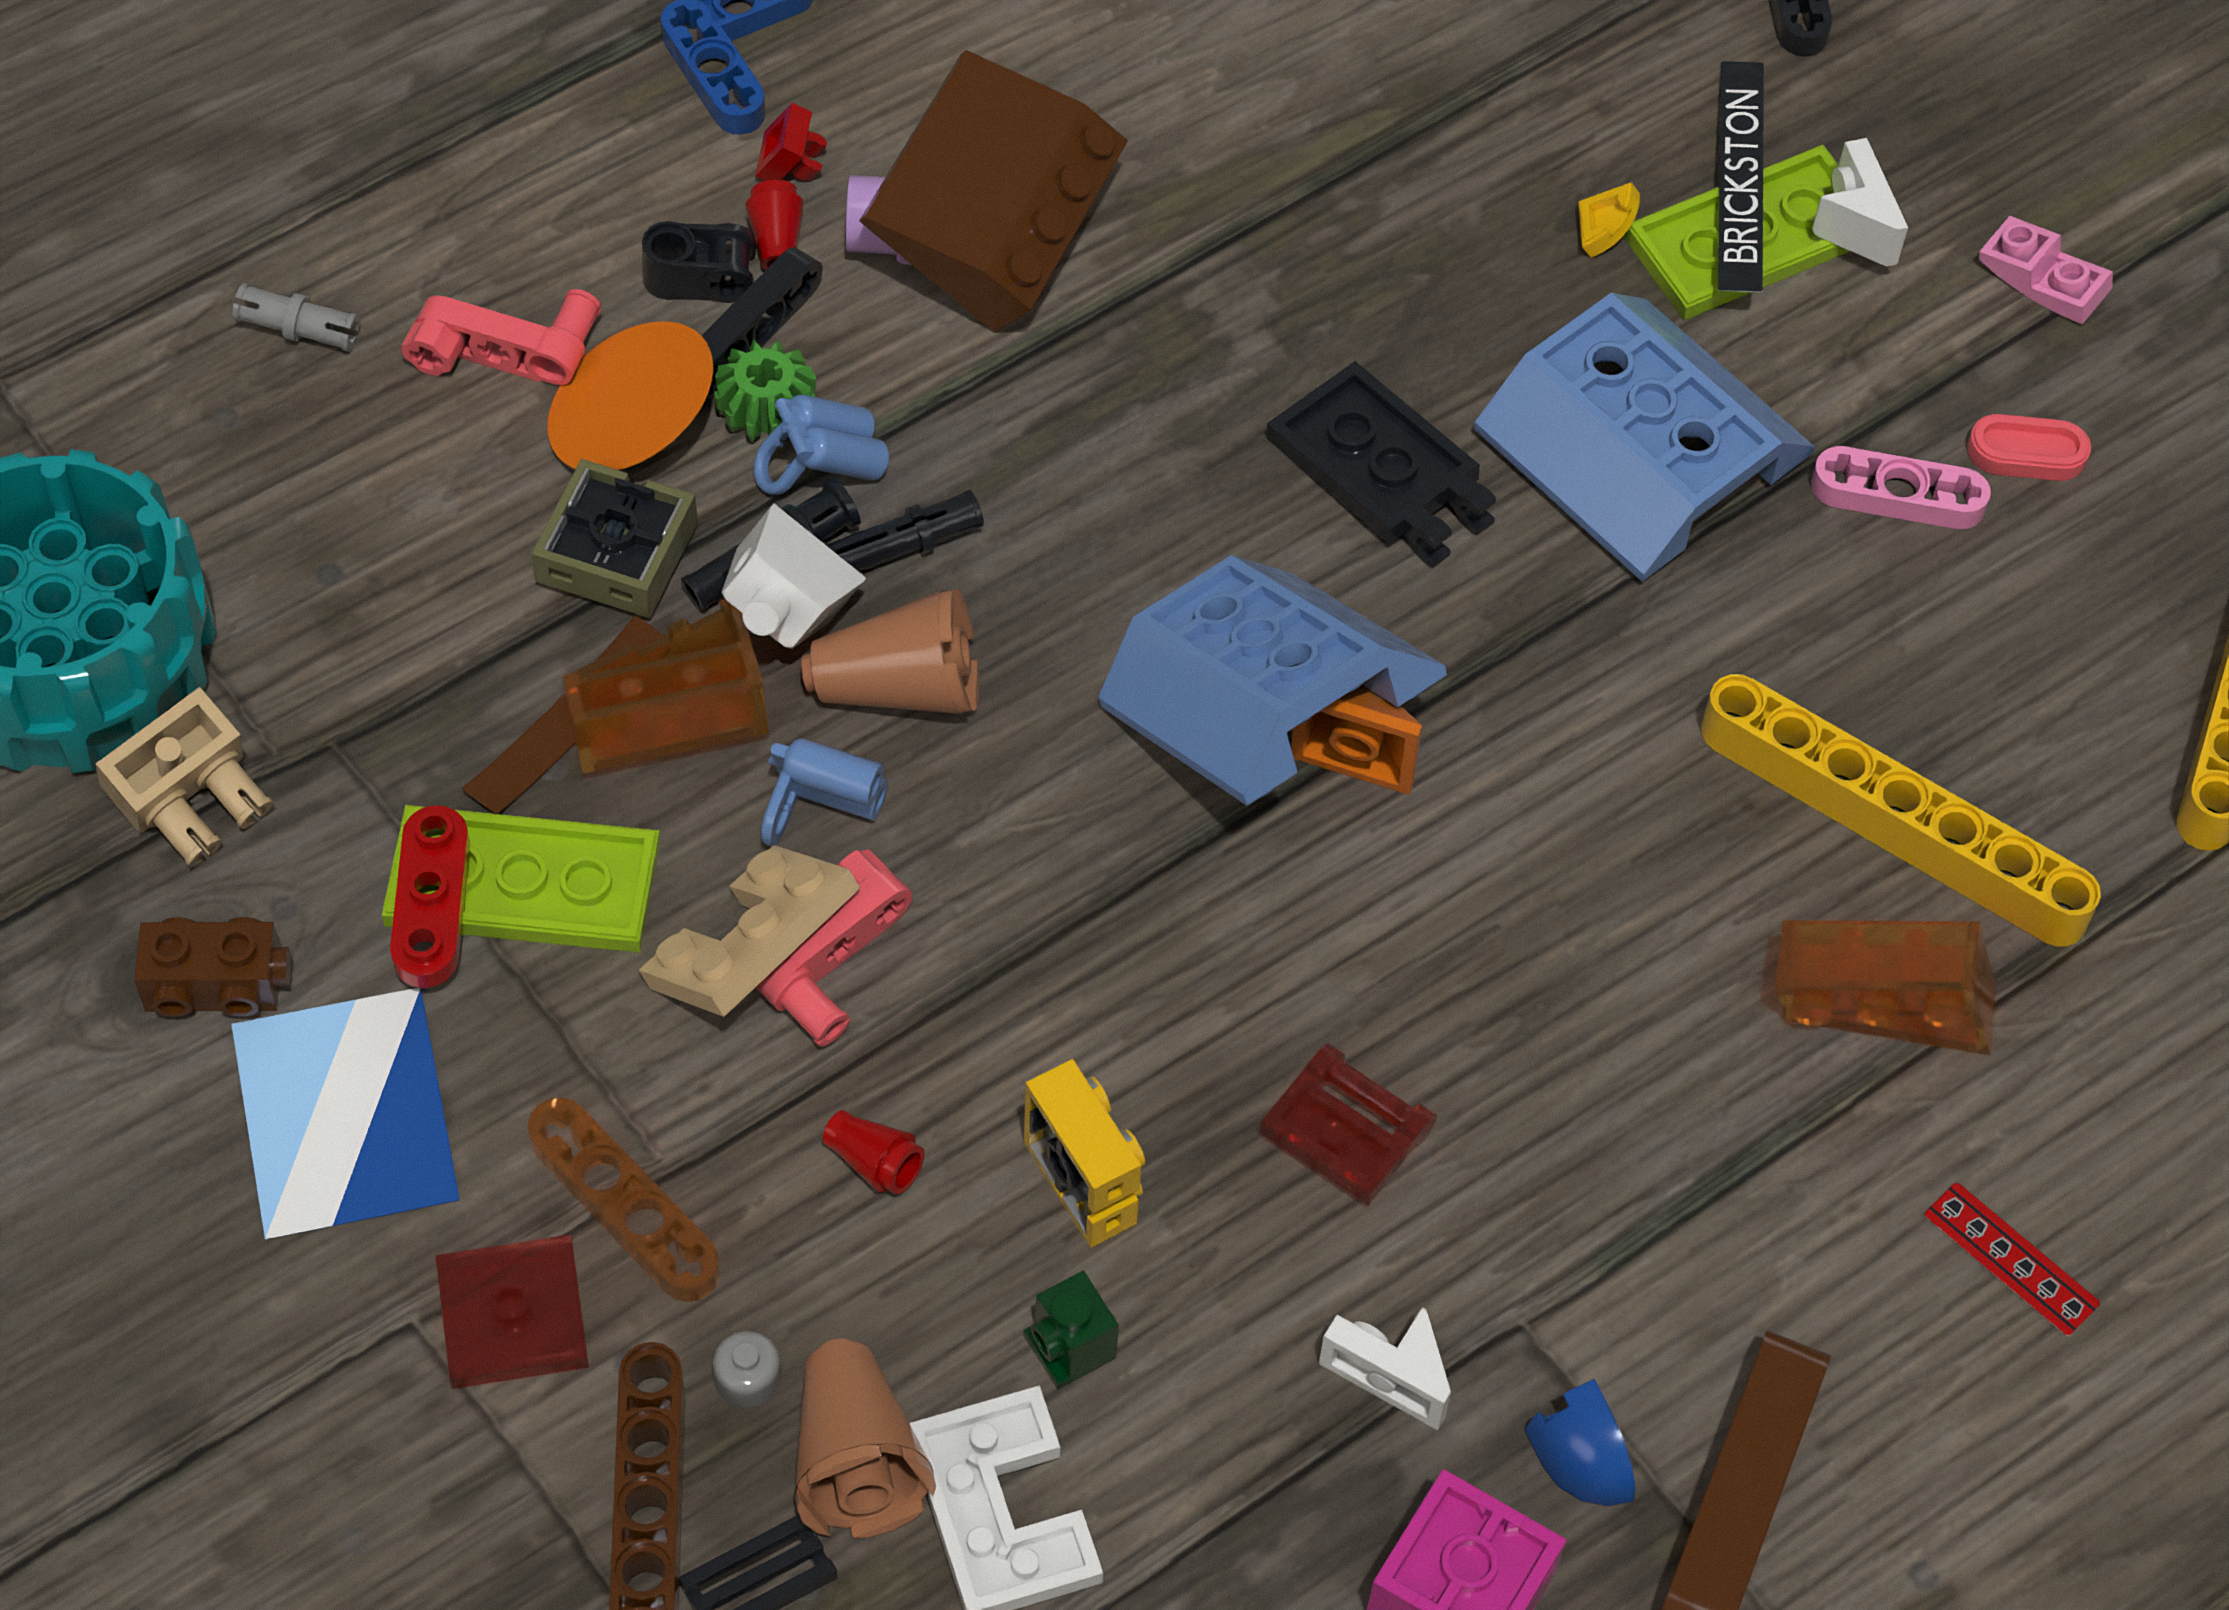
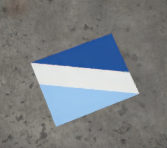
(344, 1113)

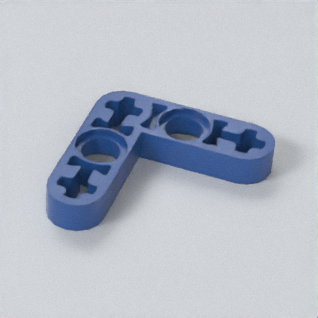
(715, 35)

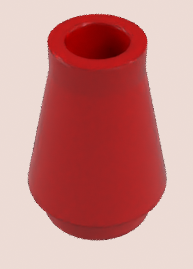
(774, 218)
(877, 1152)

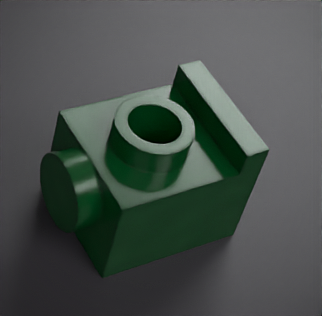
(1072, 1330)

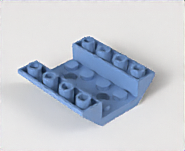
(1612, 441)
(1215, 677)

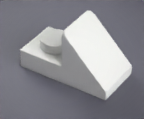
(1862, 208)
(1402, 1376)

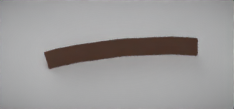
(544, 741)

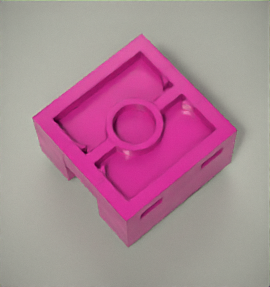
(1467, 1555)

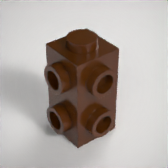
(210, 966)

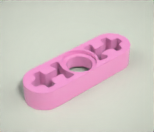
(1922, 474)

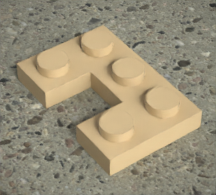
(787, 903)

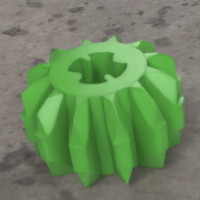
(754, 383)

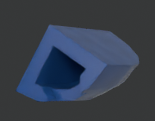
(1584, 1448)

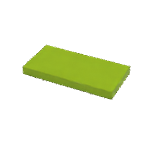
(1683, 239)
(551, 880)

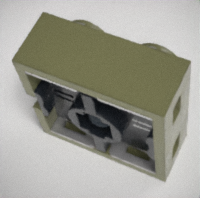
(615, 538)

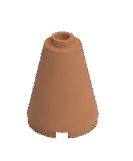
(900, 659)
(856, 1447)

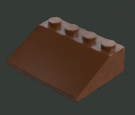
(993, 187)

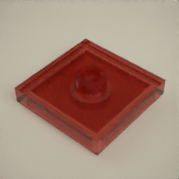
(511, 1311)

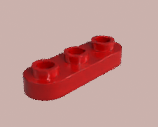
(435, 915)

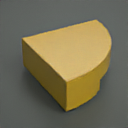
(1607, 217)

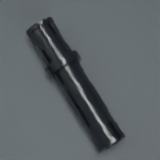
(911, 532)

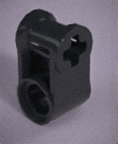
(693, 261)

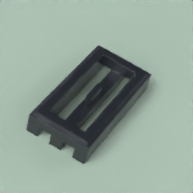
(753, 1551)

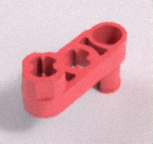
(462, 330)
(854, 925)

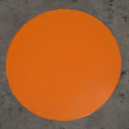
(631, 395)

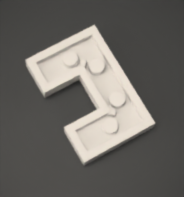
(987, 1556)

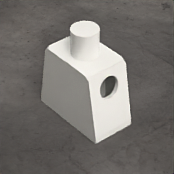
(787, 580)

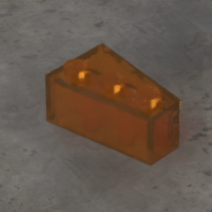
(669, 696)
(1890, 980)

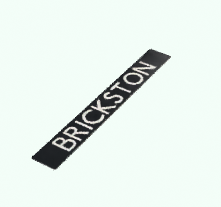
(1741, 177)

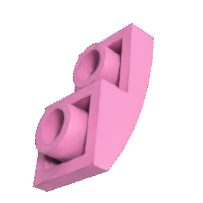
(2035, 266)

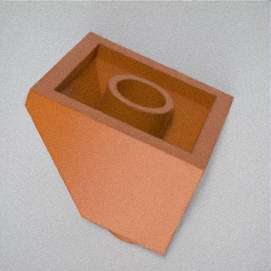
(1362, 739)

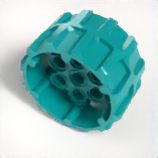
(63, 542)

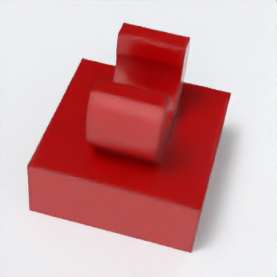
(787, 147)

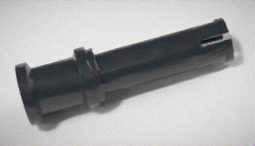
(707, 583)

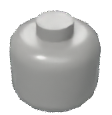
(746, 1369)

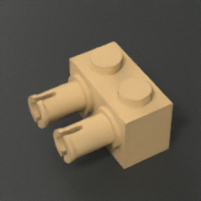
(173, 760)

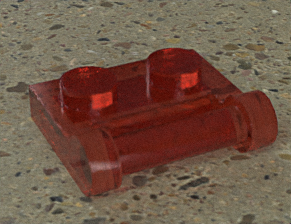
(1338, 1138)

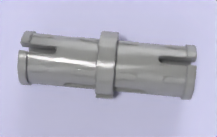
(296, 317)

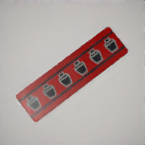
(2012, 1259)

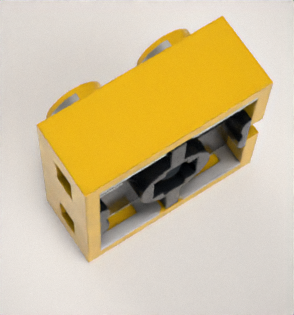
(1083, 1151)

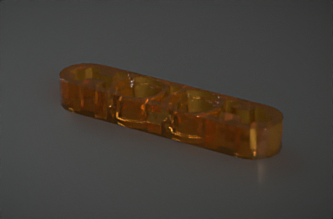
(630, 1193)

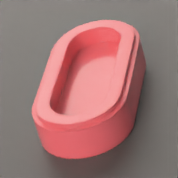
(2029, 447)

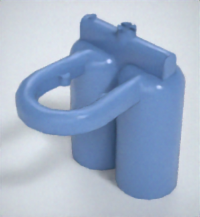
(826, 439)
(822, 777)

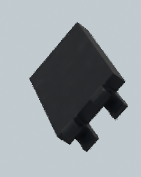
(1383, 461)

